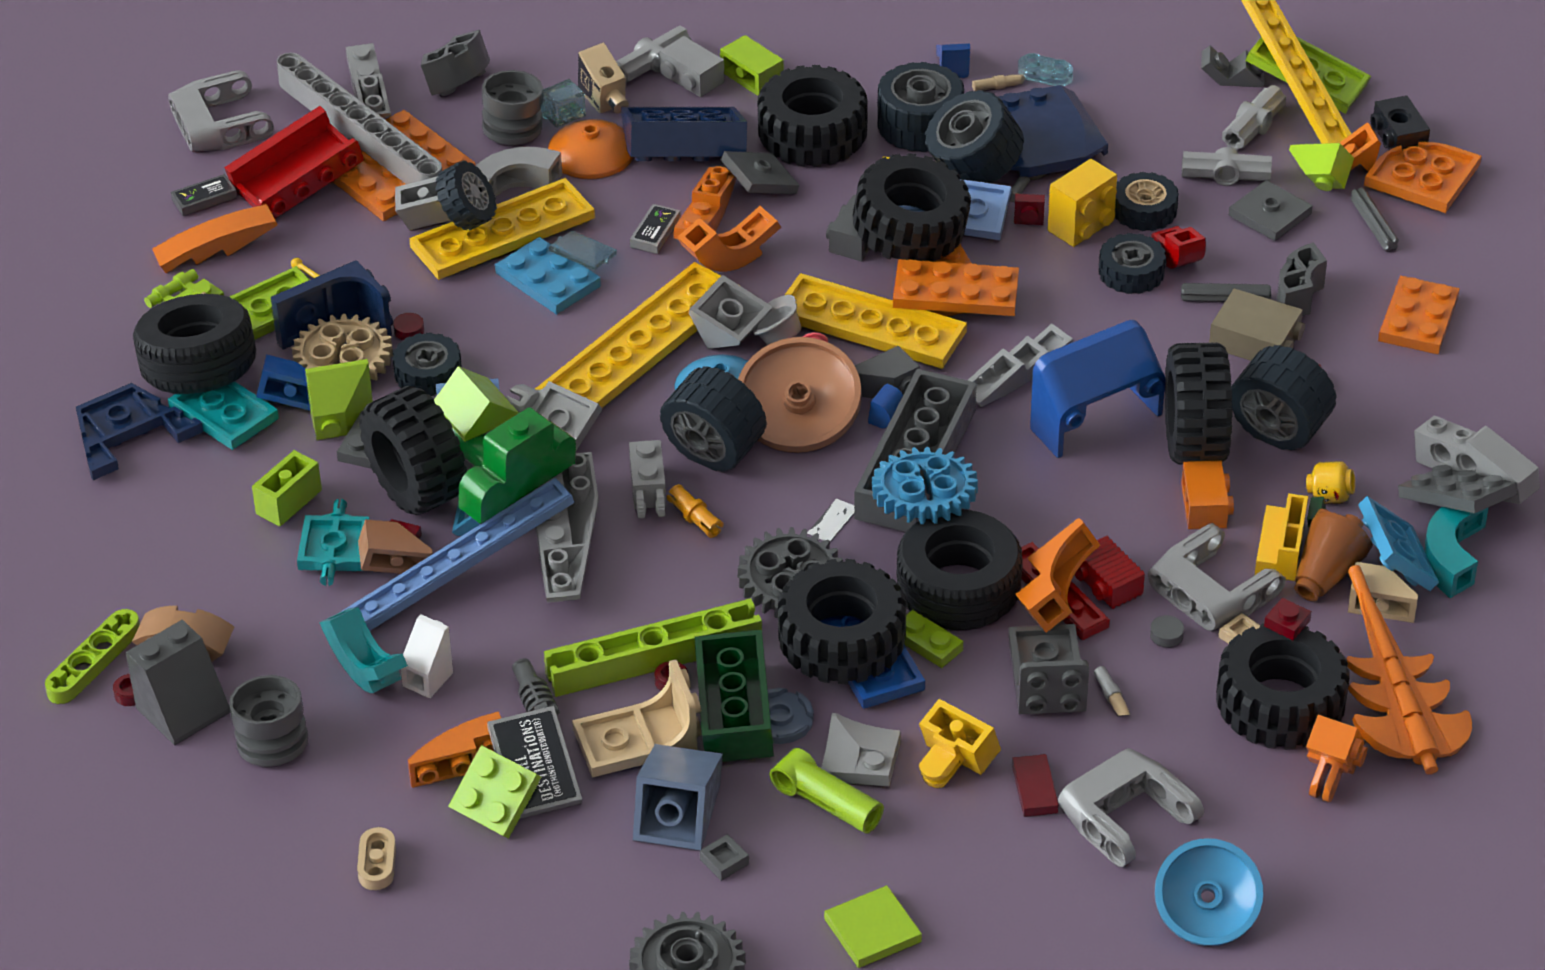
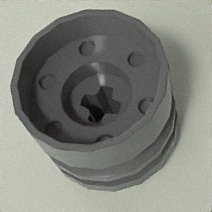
(512, 107)
(268, 720)

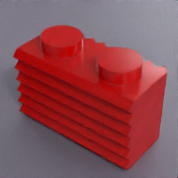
(1111, 574)

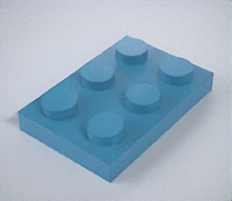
(547, 276)
(1397, 544)

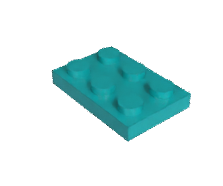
(227, 413)

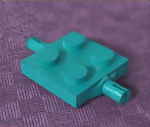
(331, 542)

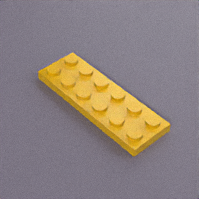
(515, 224)
(874, 321)

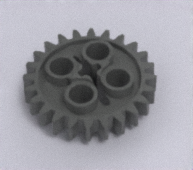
(775, 561)

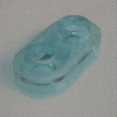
(1045, 69)

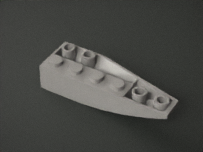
(567, 535)

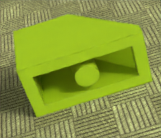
(1324, 164)

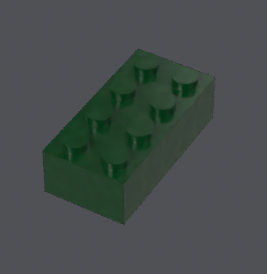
(734, 695)

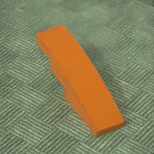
(221, 233)

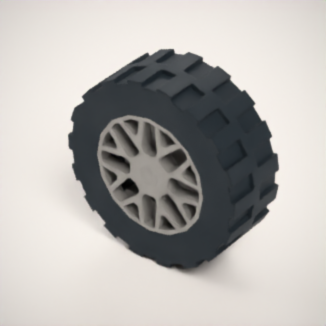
(466, 195)

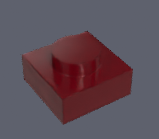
(1029, 209)
(1287, 618)

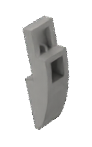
(367, 79)

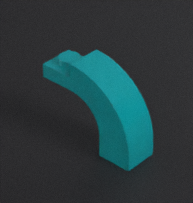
(1450, 562)
(359, 652)

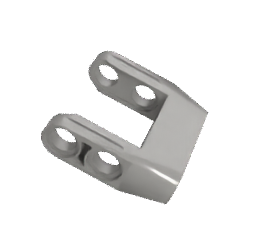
(197, 124)
(1199, 595)
(1112, 785)

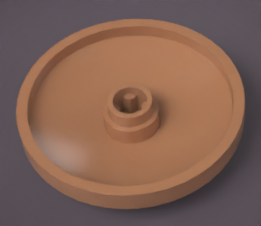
(806, 393)

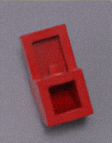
(1181, 245)

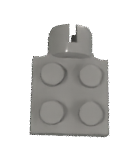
(561, 406)

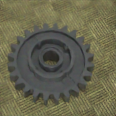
(687, 946)

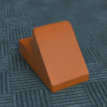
(1363, 146)

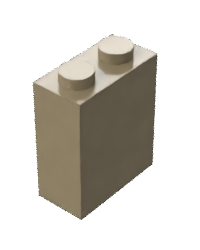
(1254, 322)

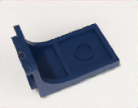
(338, 292)

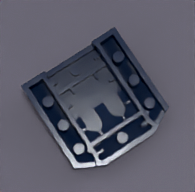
(1054, 129)

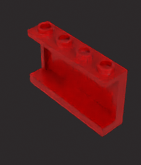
(294, 163)

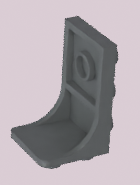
(1048, 669)

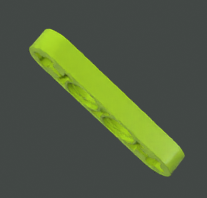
(86, 652)

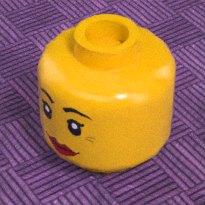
(1331, 481)

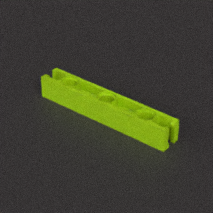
(641, 648)

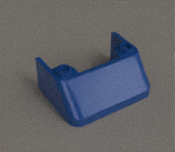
(1091, 371)

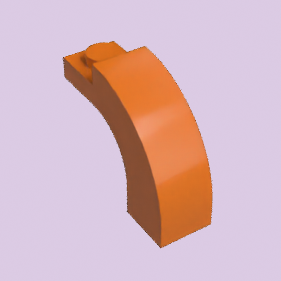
(733, 248)

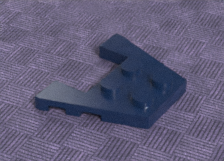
(122, 416)

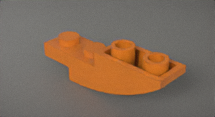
(708, 199)
(450, 752)

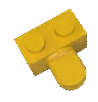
(954, 742)

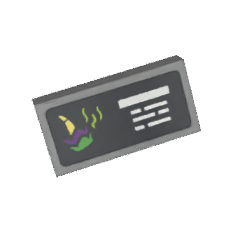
(655, 228)

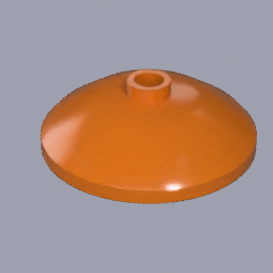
(591, 149)

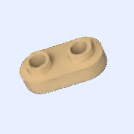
(376, 865)

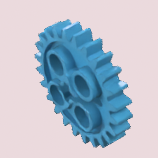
(902, 489)

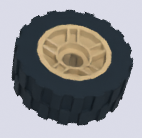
(1146, 201)

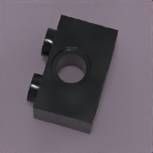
(1399, 123)

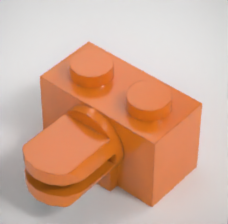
(1334, 748)

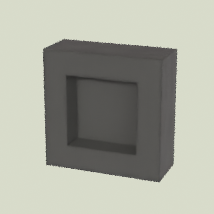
(724, 857)

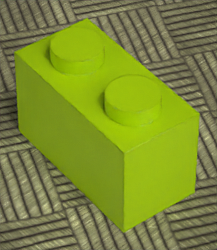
(750, 63)
(287, 488)

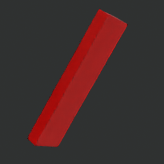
(1085, 614)

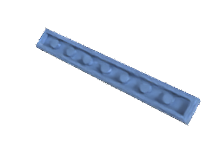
(463, 553)

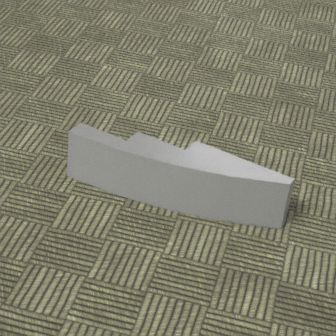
(1015, 368)

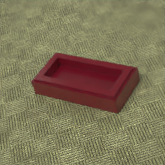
(1035, 785)

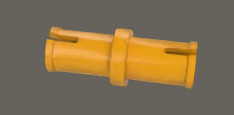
(695, 511)

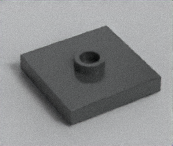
(760, 172)
(1270, 210)

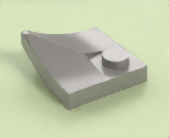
(860, 752)

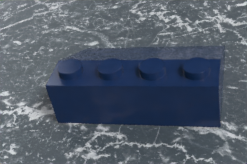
(683, 132)

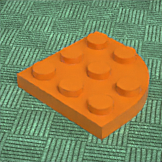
(1424, 173)

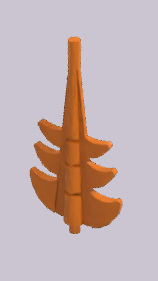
(1410, 725)

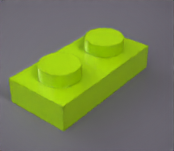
(931, 640)

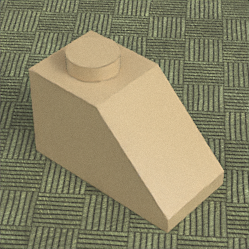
(1389, 592)

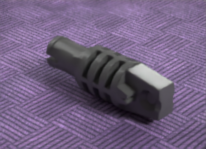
(532, 690)

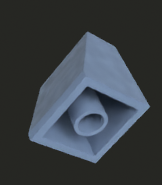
(676, 796)

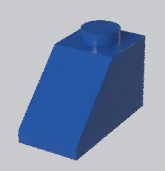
(283, 382)

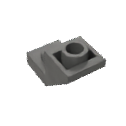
(1232, 73)

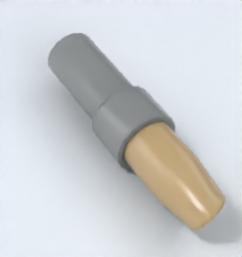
(1111, 691)

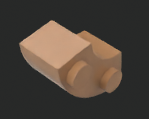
(210, 627)

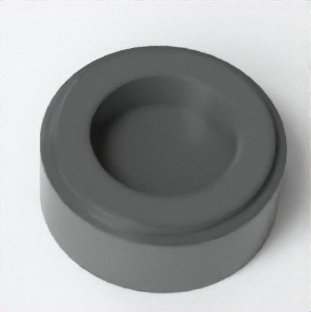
(1166, 631)

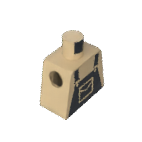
(601, 79)

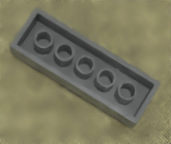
(930, 415)

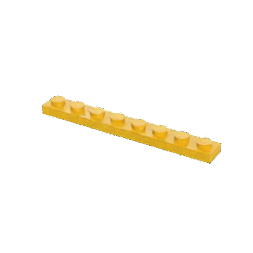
(1297, 70)

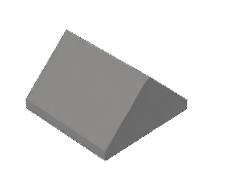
(727, 314)

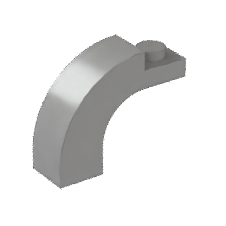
(521, 168)

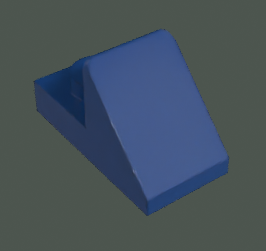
(955, 57)

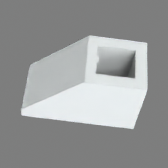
(427, 657)

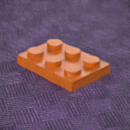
(1419, 314)

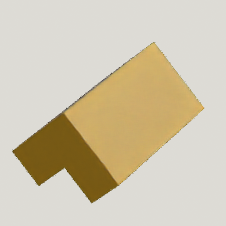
(1282, 537)

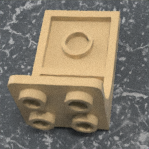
(628, 734)

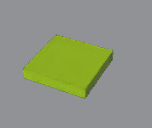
(872, 926)

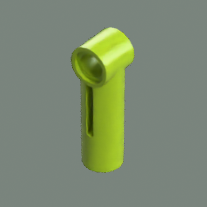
(801, 775)

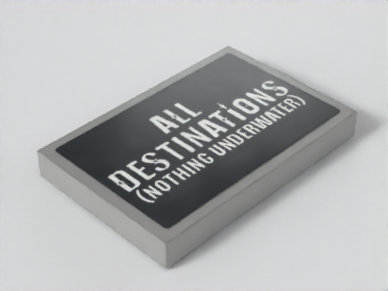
(538, 745)

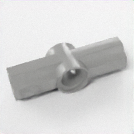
(647, 53)
(1254, 117)
(1226, 166)

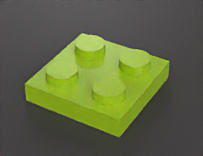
(494, 791)

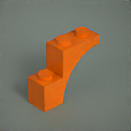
(1056, 565)

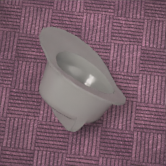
(781, 321)

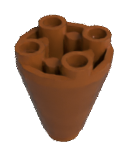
(1329, 551)

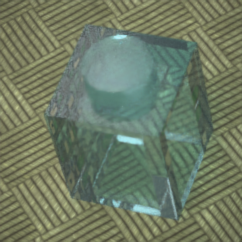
(563, 103)

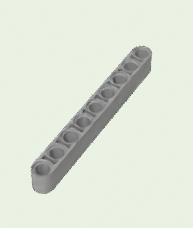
(356, 120)

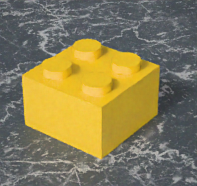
(1082, 202)

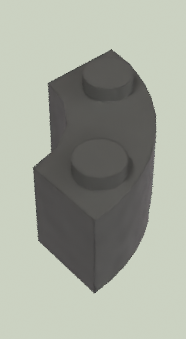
(455, 63)
(1302, 277)

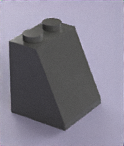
(176, 683)

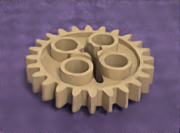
(326, 344)

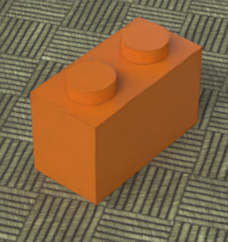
(1205, 494)

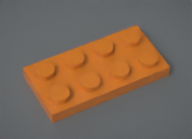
(956, 287)

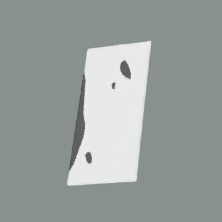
(832, 520)

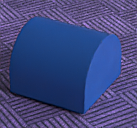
(884, 406)

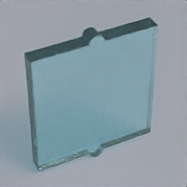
(583, 250)

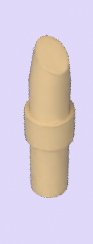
(998, 82)

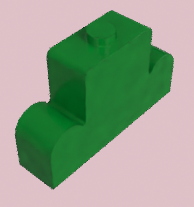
(515, 462)

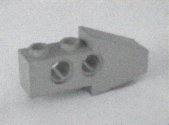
(1481, 451)

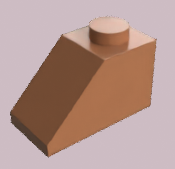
(389, 547)

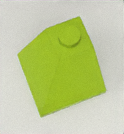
(337, 396)

